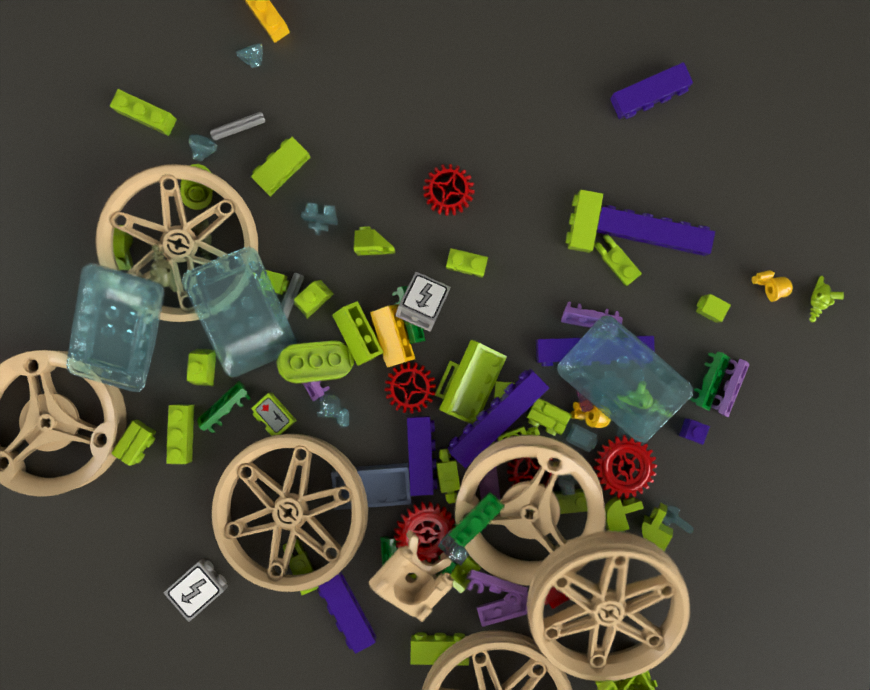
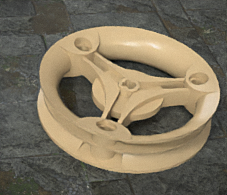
(63, 427)
(528, 496)

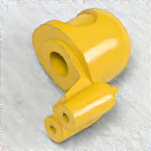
(774, 287)
(593, 418)

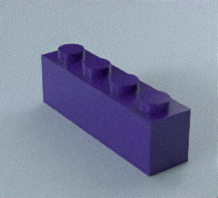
(651, 90)
(420, 455)
(348, 613)

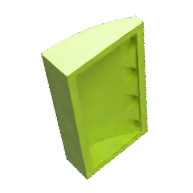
(473, 382)

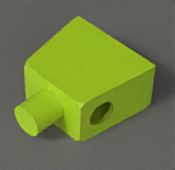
(313, 298)
(201, 367)

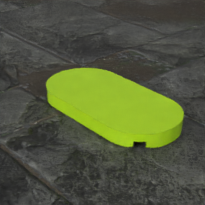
(315, 361)

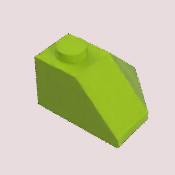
(370, 242)

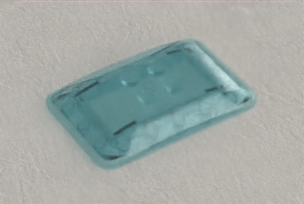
(239, 311)
(114, 327)
(624, 378)

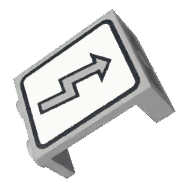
(422, 301)
(196, 589)

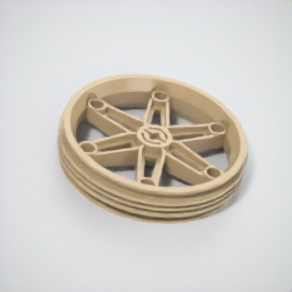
(161, 174)
(227, 537)
(608, 607)
(496, 640)

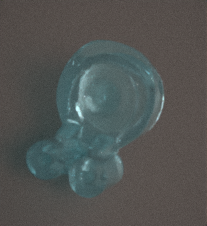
(331, 407)

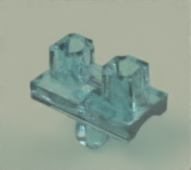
(311, 215)
(566, 484)

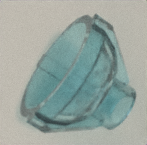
(251, 55)
(201, 146)

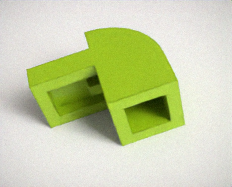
(121, 244)
(615, 512)
(654, 530)
(459, 573)

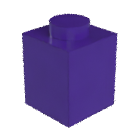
(694, 431)

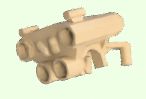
(403, 591)

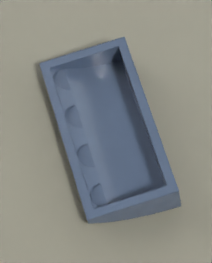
(383, 485)

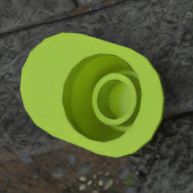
(194, 194)

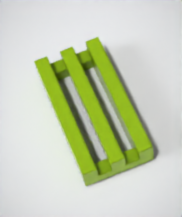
(450, 364)

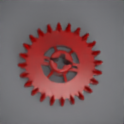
(631, 484)
(424, 530)

